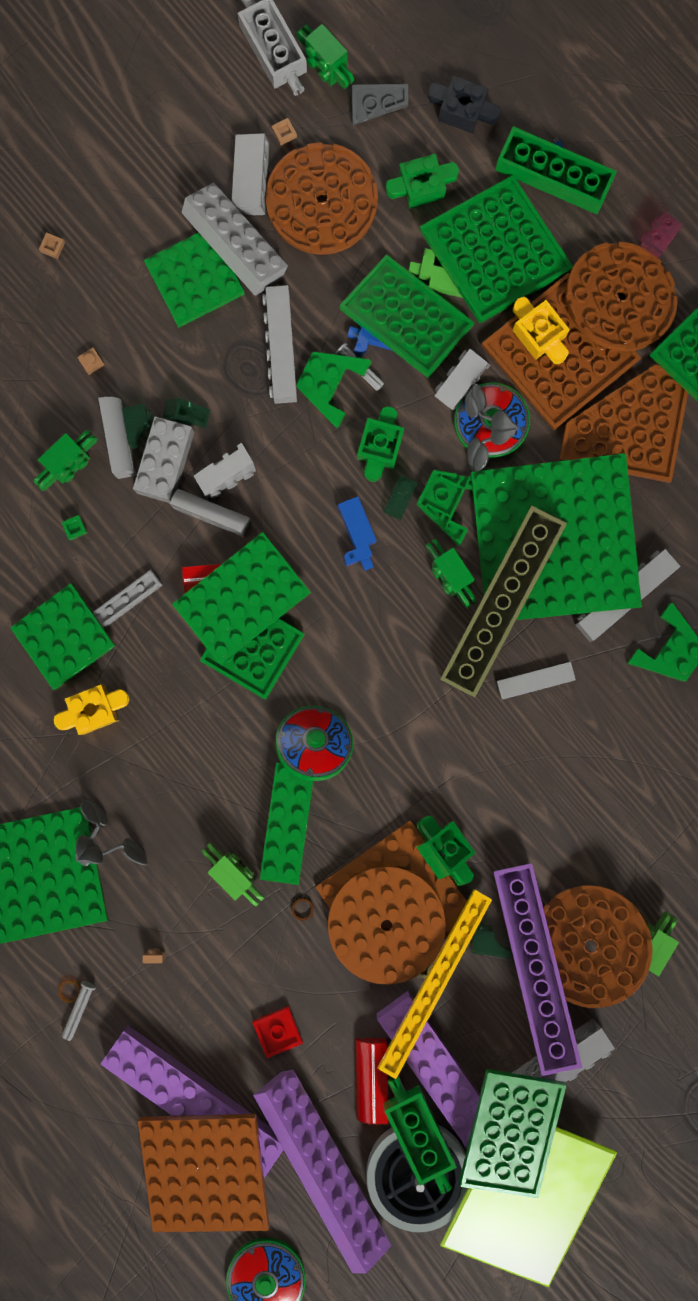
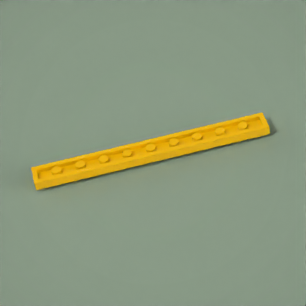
(434, 984)

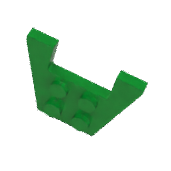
(323, 377)
(441, 499)
(678, 655)

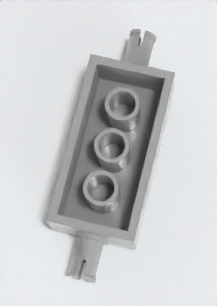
(273, 43)

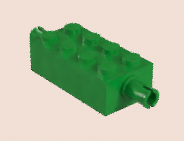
(419, 1135)

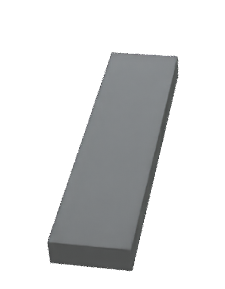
(127, 598)
(535, 680)

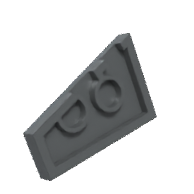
(377, 100)

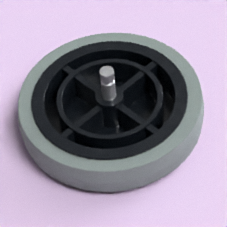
(398, 1193)

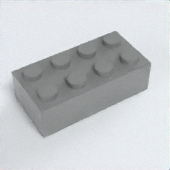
(163, 459)

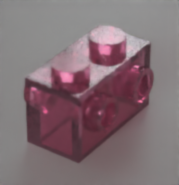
(661, 235)

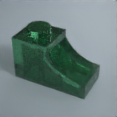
(186, 413)
(136, 420)
(400, 497)
(485, 943)

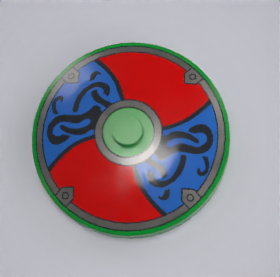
(498, 398)
(314, 743)
(266, 1272)

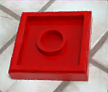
(277, 1032)

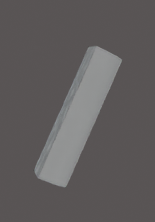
(250, 173)
(116, 438)
(210, 512)

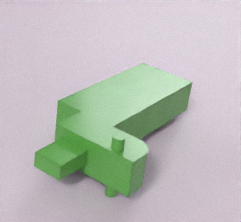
(437, 276)

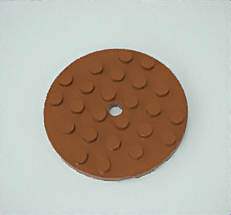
(321, 225)
(595, 302)
(621, 939)
(379, 953)

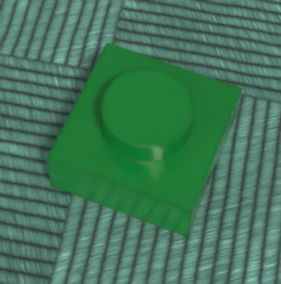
(74, 527)

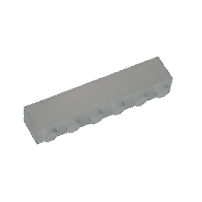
(281, 344)
(650, 576)

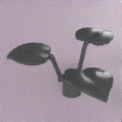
(501, 430)
(89, 852)

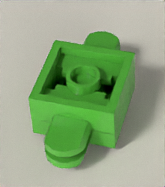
(232, 875)
(662, 943)

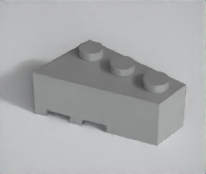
(461, 378)
(225, 472)

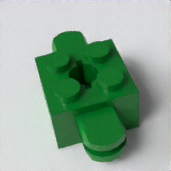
(325, 55)
(422, 181)
(380, 443)
(64, 459)
(451, 572)
(454, 850)

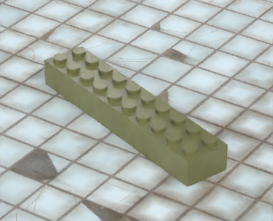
(503, 601)

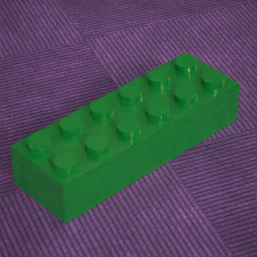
(555, 170)
(286, 827)

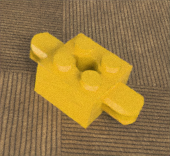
(540, 330)
(91, 709)

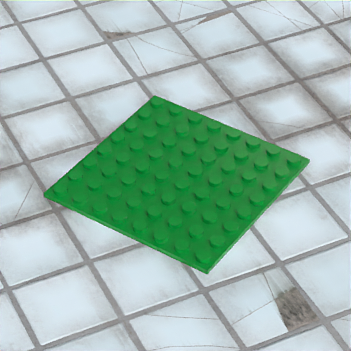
(596, 554)

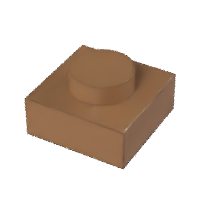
(284, 131)
(51, 245)
(90, 361)
(154, 956)

